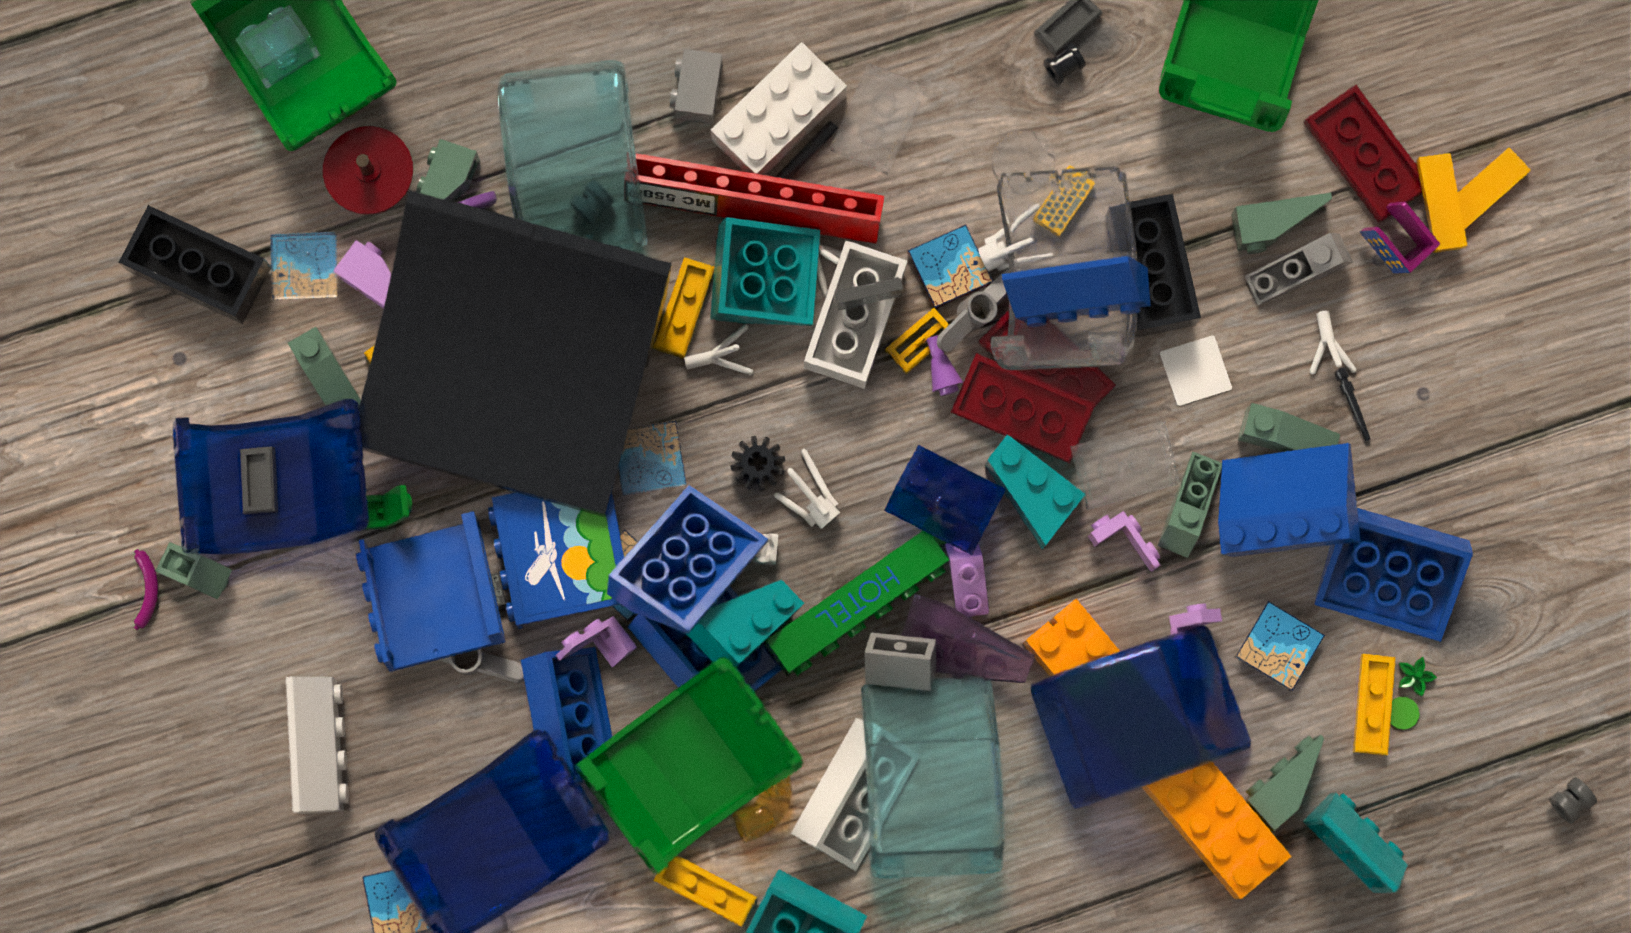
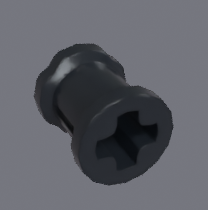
(1064, 63)

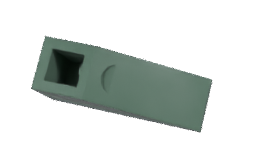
(449, 171)
(1190, 505)
(1284, 791)

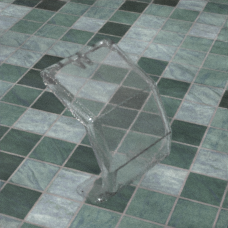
(1072, 222)

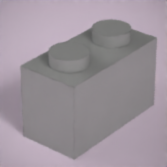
(698, 86)
(900, 661)

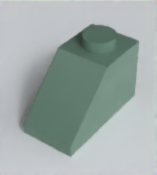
(194, 571)

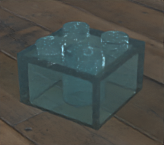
(277, 45)

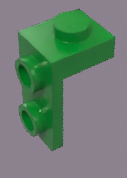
(388, 508)

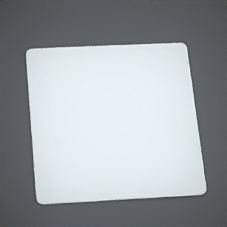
(1195, 370)

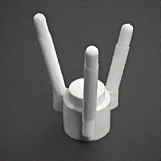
(996, 254)
(821, 510)

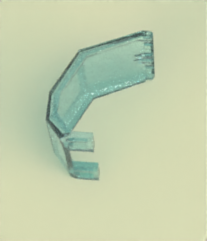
(573, 152)
(933, 779)

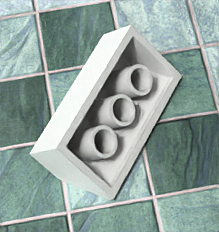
(315, 744)
(838, 810)

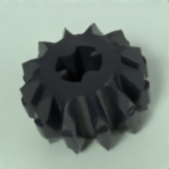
(766, 455)

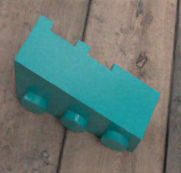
(1034, 489)
(745, 622)

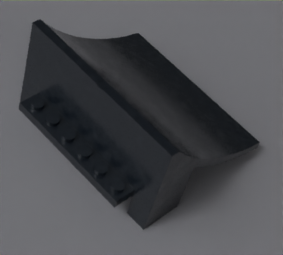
(510, 352)

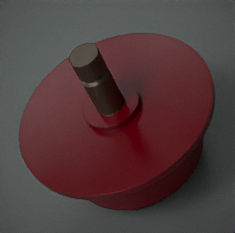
(368, 170)

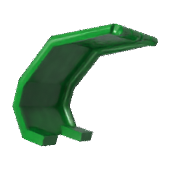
(1237, 58)
(322, 91)
(688, 763)

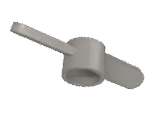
(966, 320)
(492, 666)

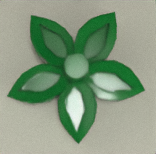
(1416, 676)

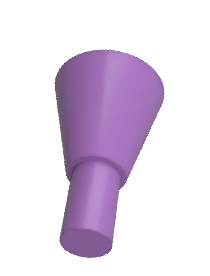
(943, 372)

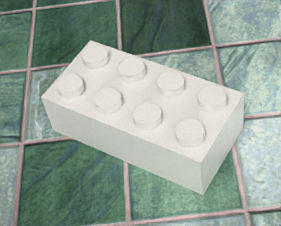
(779, 112)
(849, 338)

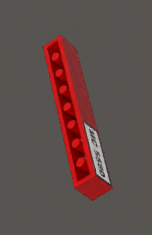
(759, 198)

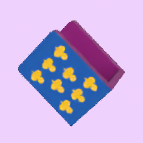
(1415, 228)

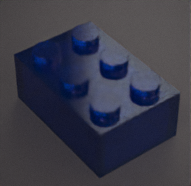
(944, 499)

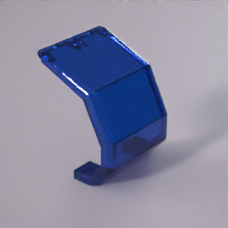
(317, 481)
(1140, 716)
(493, 838)

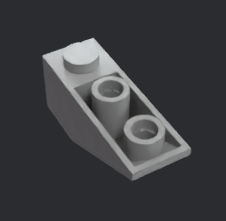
(1299, 268)

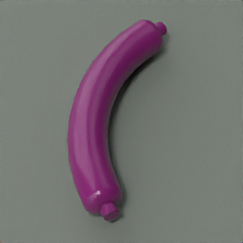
(151, 589)

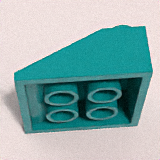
(764, 273)
(1357, 843)
(800, 908)

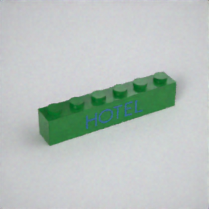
(856, 602)

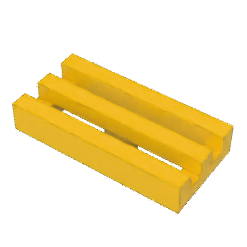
(899, 358)

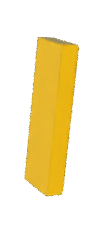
(1491, 185)
(1442, 201)
(684, 307)
(1374, 704)
(706, 890)

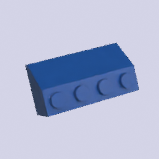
(1078, 290)
(568, 702)

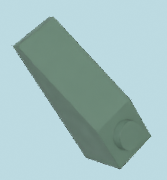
(1267, 222)
(322, 367)
(1282, 431)

